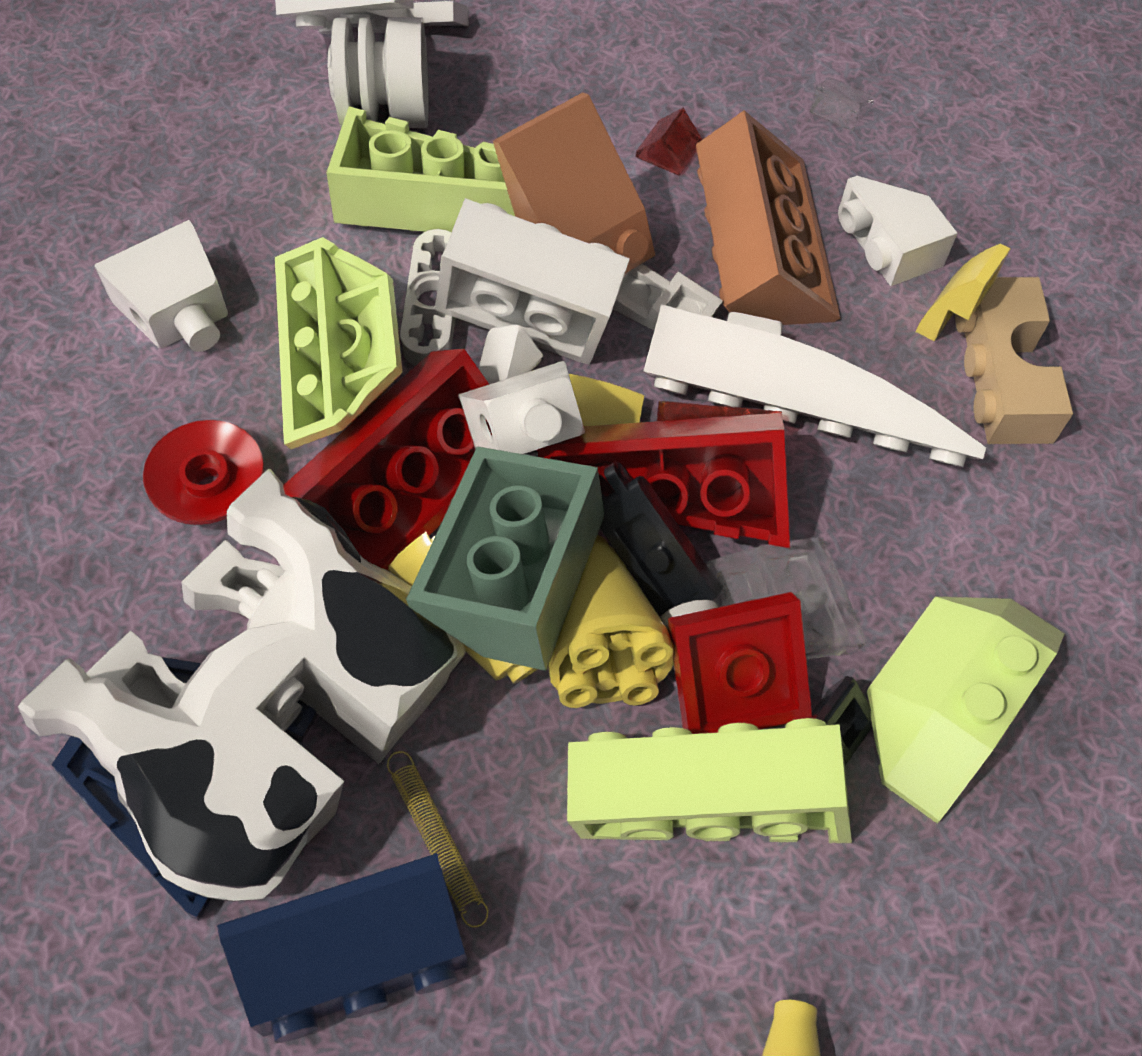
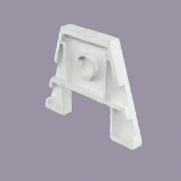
(321, 13)

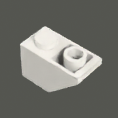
(896, 228)

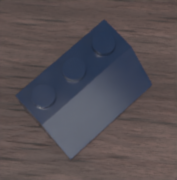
(344, 949)

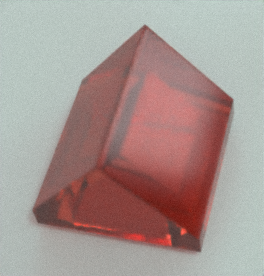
(670, 143)

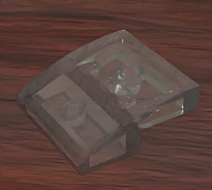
(808, 573)

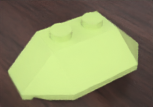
(333, 339)
(954, 694)

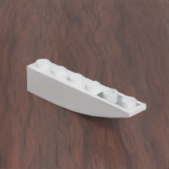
(796, 379)

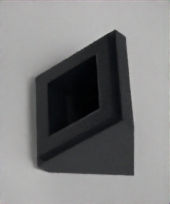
(846, 707)

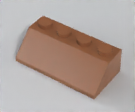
(764, 226)

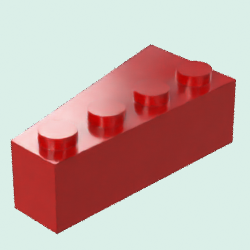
(705, 470)

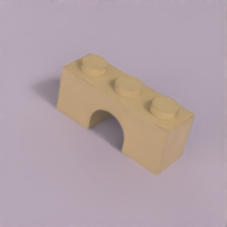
(1012, 396)

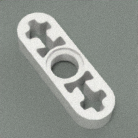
(415, 314)

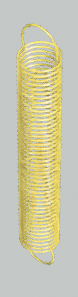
(417, 815)

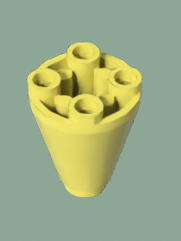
(610, 639)

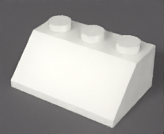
(531, 276)

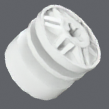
(380, 72)

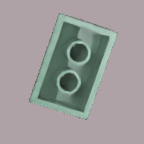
(510, 555)

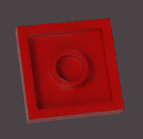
(741, 664)

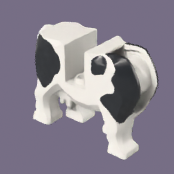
(208, 760)

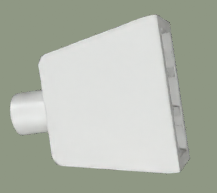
(167, 288)
(524, 411)

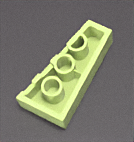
(408, 178)
(710, 783)

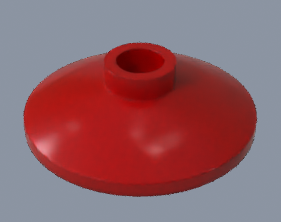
(190, 455)

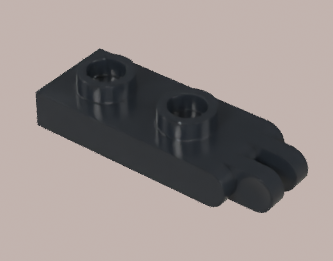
(652, 542)

